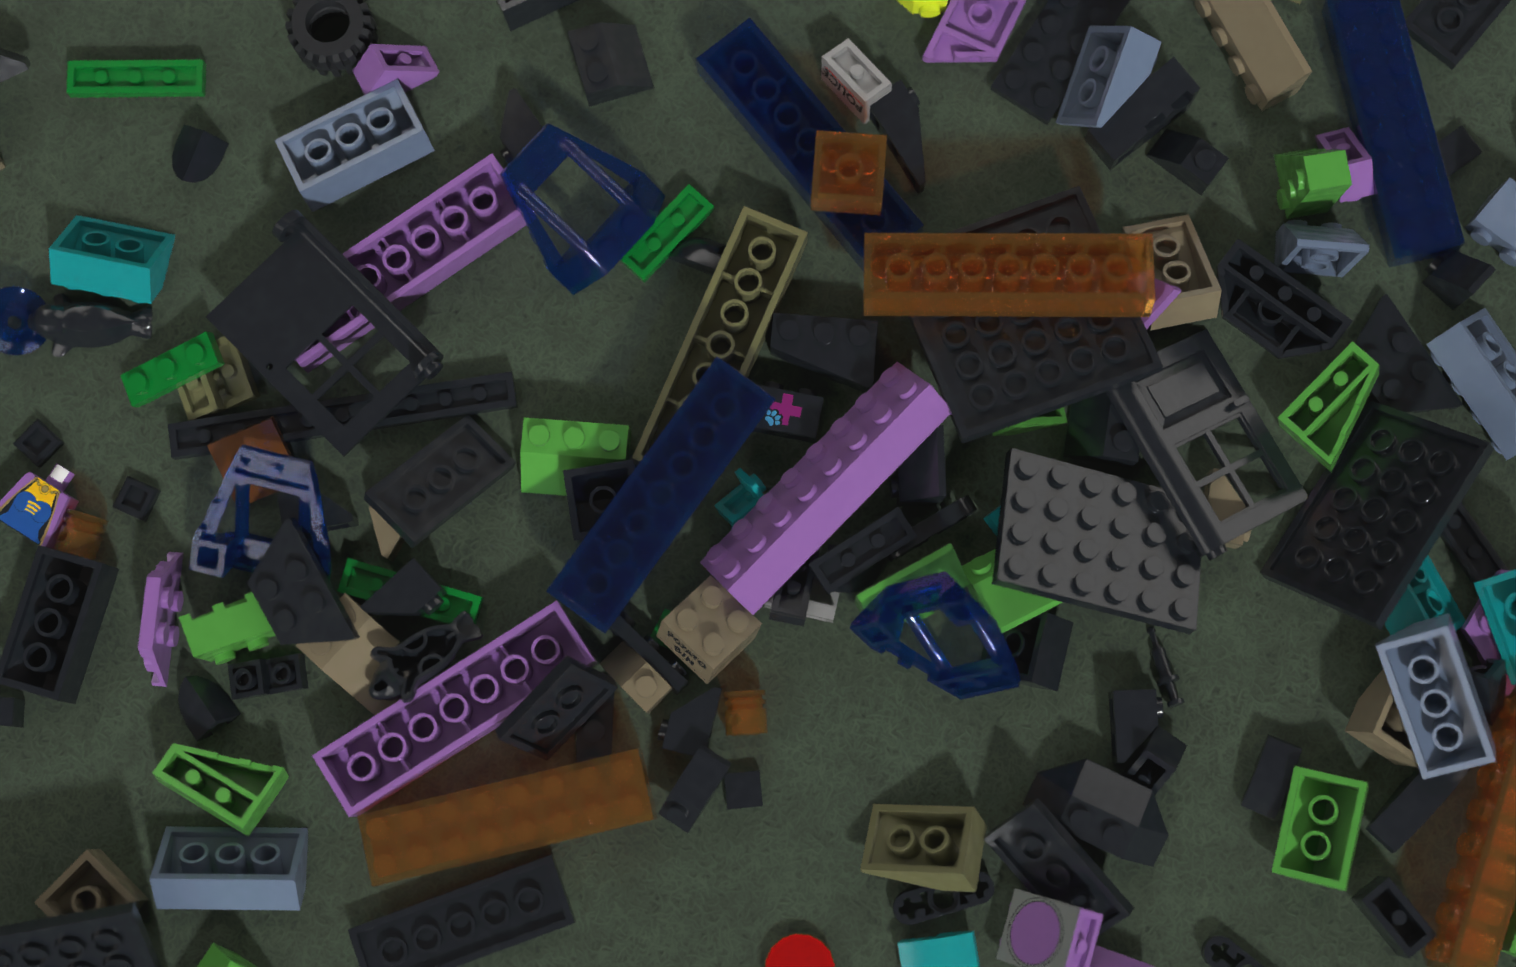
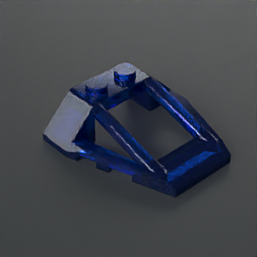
(589, 259)
(220, 552)
(883, 622)

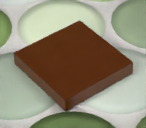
(261, 435)

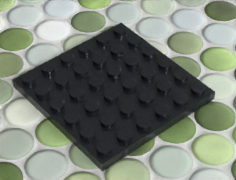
(1023, 367)

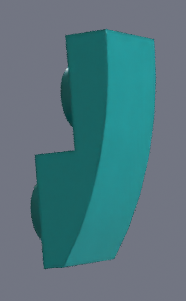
(944, 950)

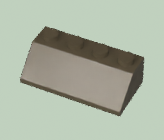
(1257, 48)

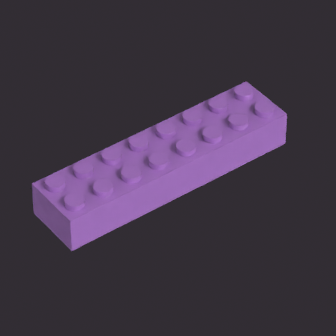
(426, 247)
(826, 486)
(448, 711)

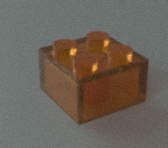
(848, 172)

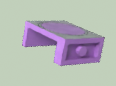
(1047, 933)

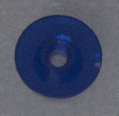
(18, 303)

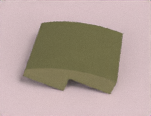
(220, 388)

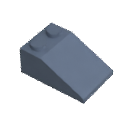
(1107, 74)
(1318, 249)

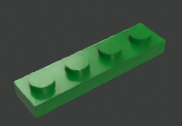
(136, 78)
(364, 579)

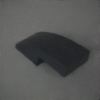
(268, 676)
(1271, 776)

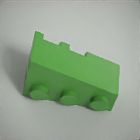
(1311, 180)
(1331, 405)
(227, 630)
(222, 785)

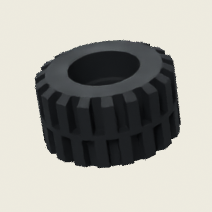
(331, 55)

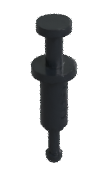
(1164, 670)

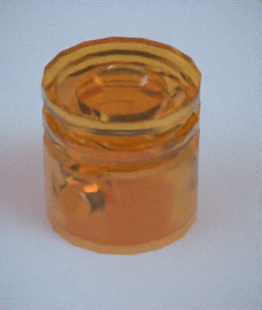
(80, 535)
(745, 713)

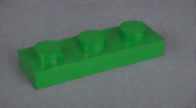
(667, 232)
(172, 369)

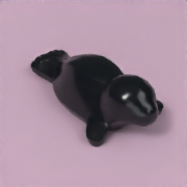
(87, 324)
(419, 658)

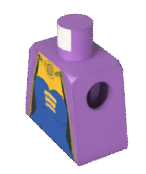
(39, 506)

